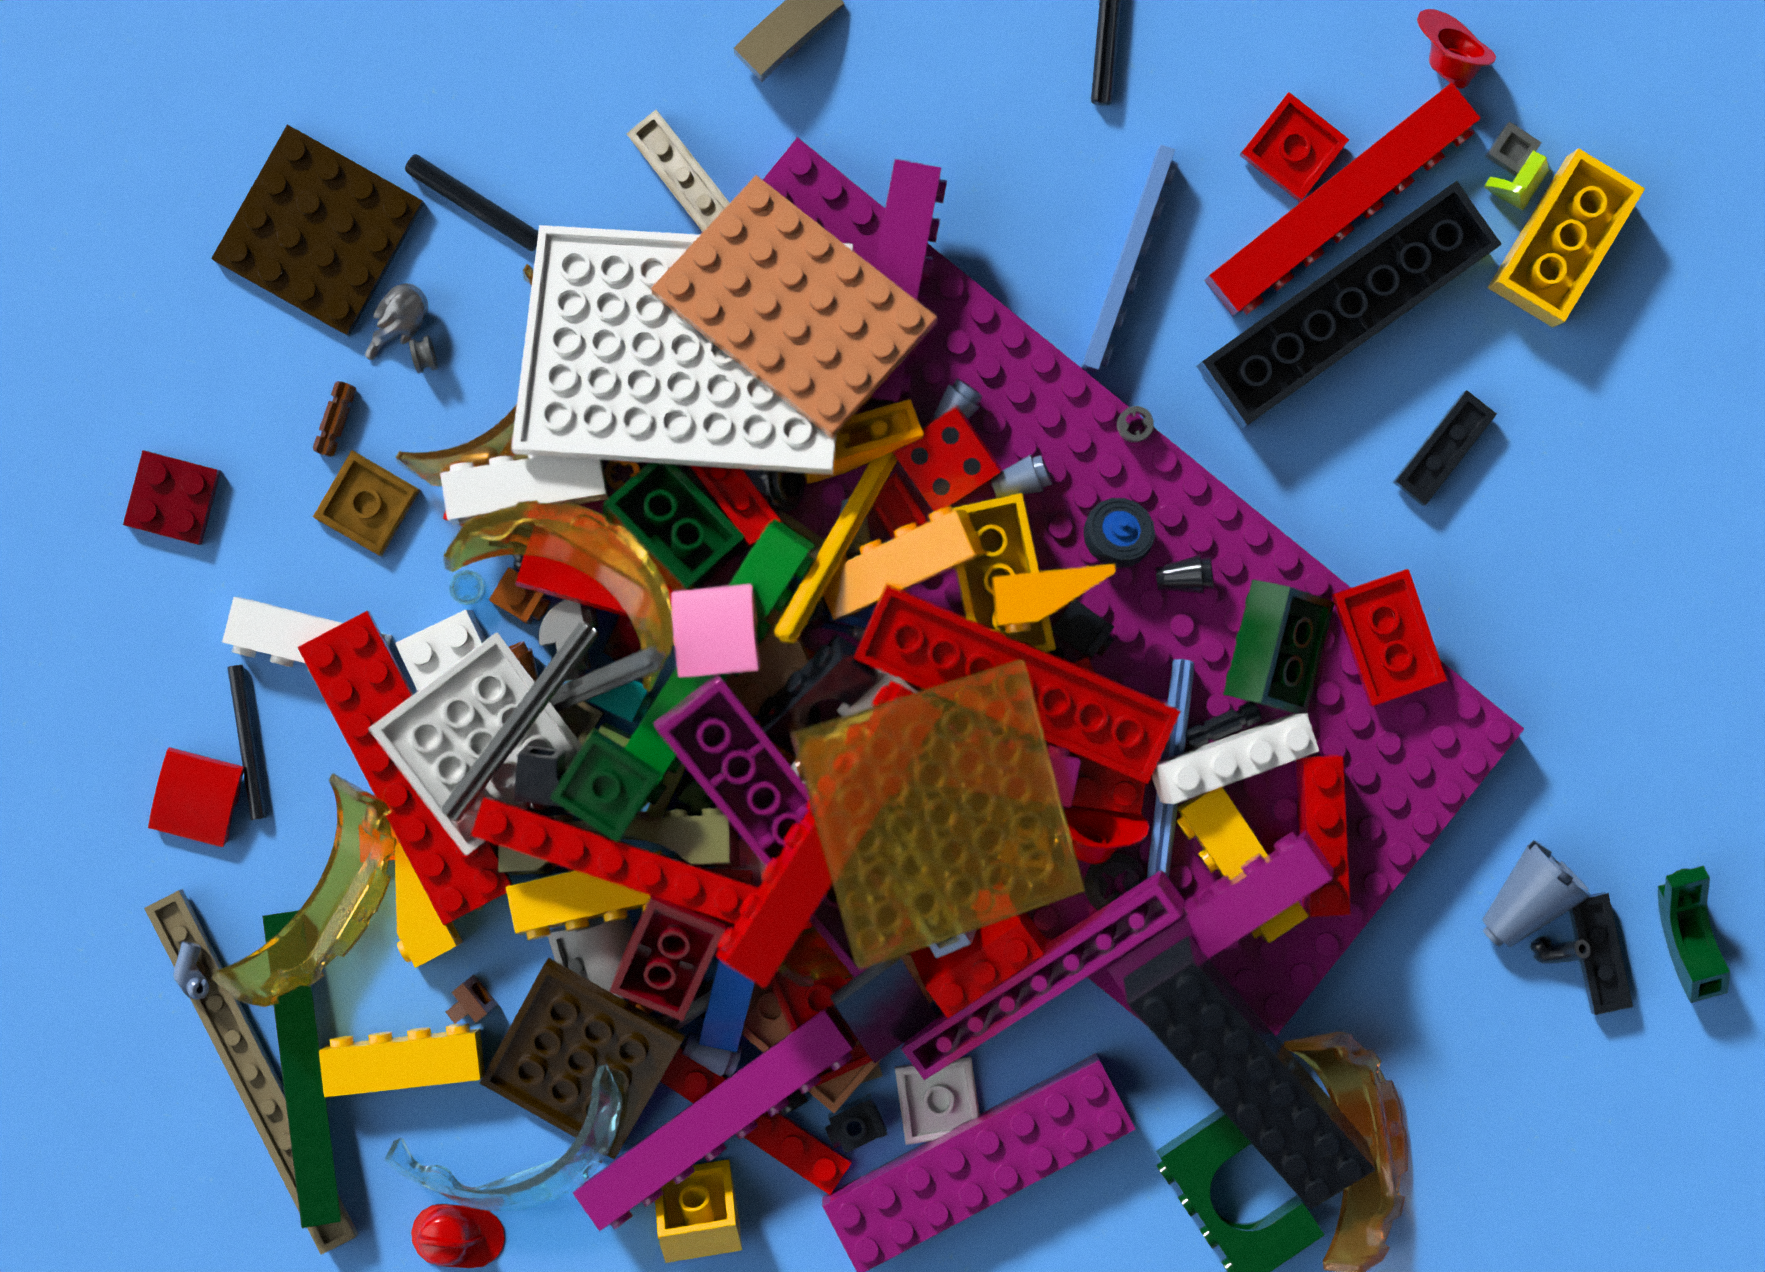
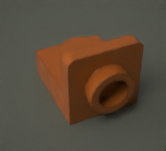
(517, 600)

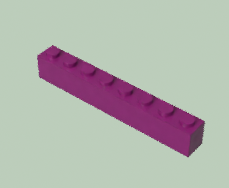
(1064, 964)
(714, 1119)

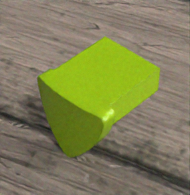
(1524, 185)

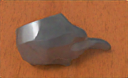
(398, 314)

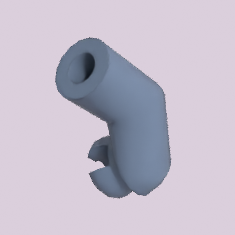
(188, 974)

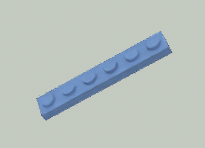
(1135, 245)

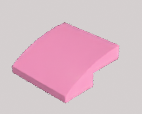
(715, 630)

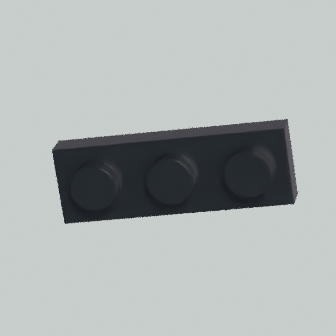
(1444, 448)
(1604, 967)

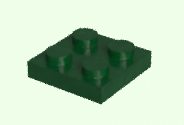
(605, 785)

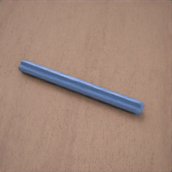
(1165, 813)

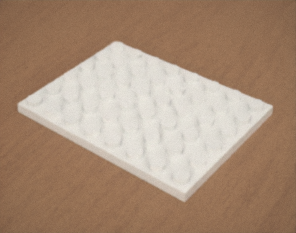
(631, 379)

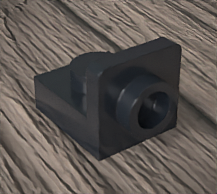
(1084, 630)

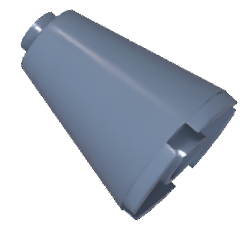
(1532, 896)

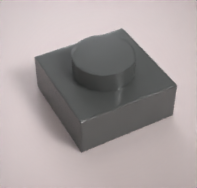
(1512, 148)

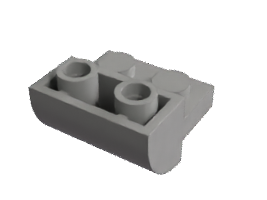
(560, 624)
(592, 950)

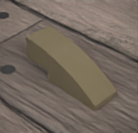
(783, 34)

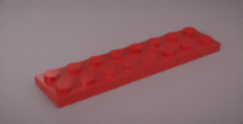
(361, 688)
(1073, 704)

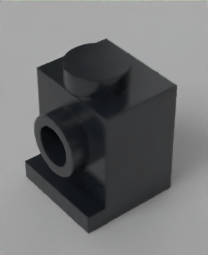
(862, 1111)

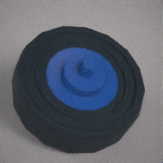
(1119, 532)

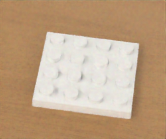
(452, 721)

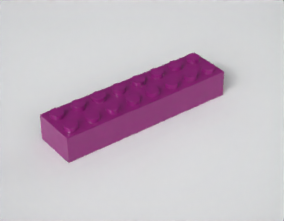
(748, 784)
(977, 1164)

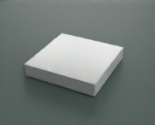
(939, 1102)

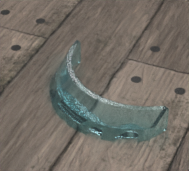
(536, 1184)

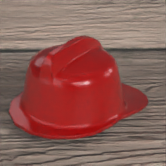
(1454, 49)
(1100, 832)
(457, 1236)

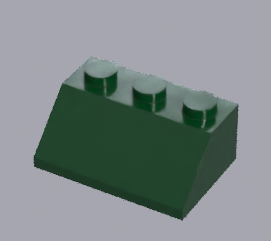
(1279, 647)

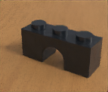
(827, 675)
(538, 775)

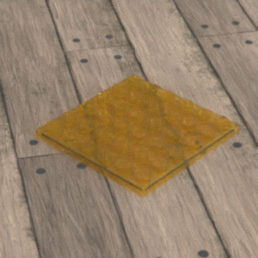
(938, 813)

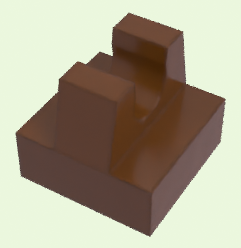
(472, 1000)

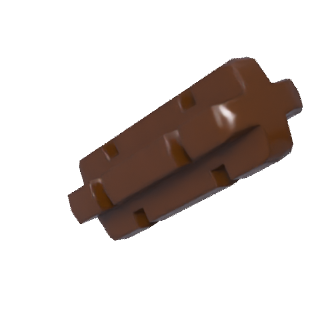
(334, 418)

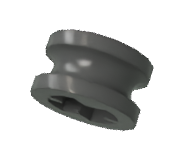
(423, 354)
(1147, 422)

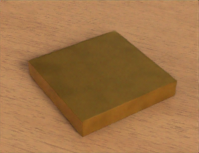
(366, 503)

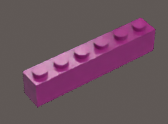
(903, 246)
(1237, 904)

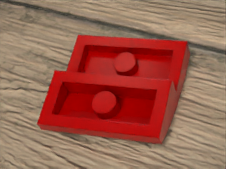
(196, 797)

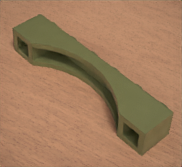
(699, 840)

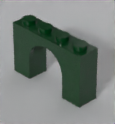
(1248, 1247)

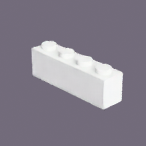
(506, 482)
(273, 630)
(1234, 758)

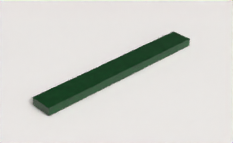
(305, 1098)

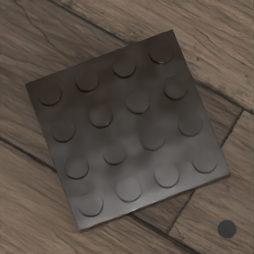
(318, 230)
(563, 1038)

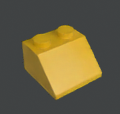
(699, 1214)

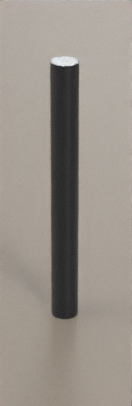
(246, 742)

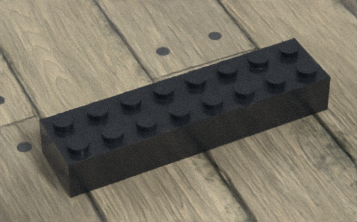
(1348, 305)
(1248, 1072)

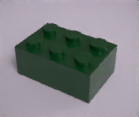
(675, 525)

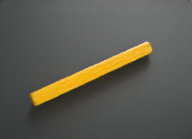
(834, 548)

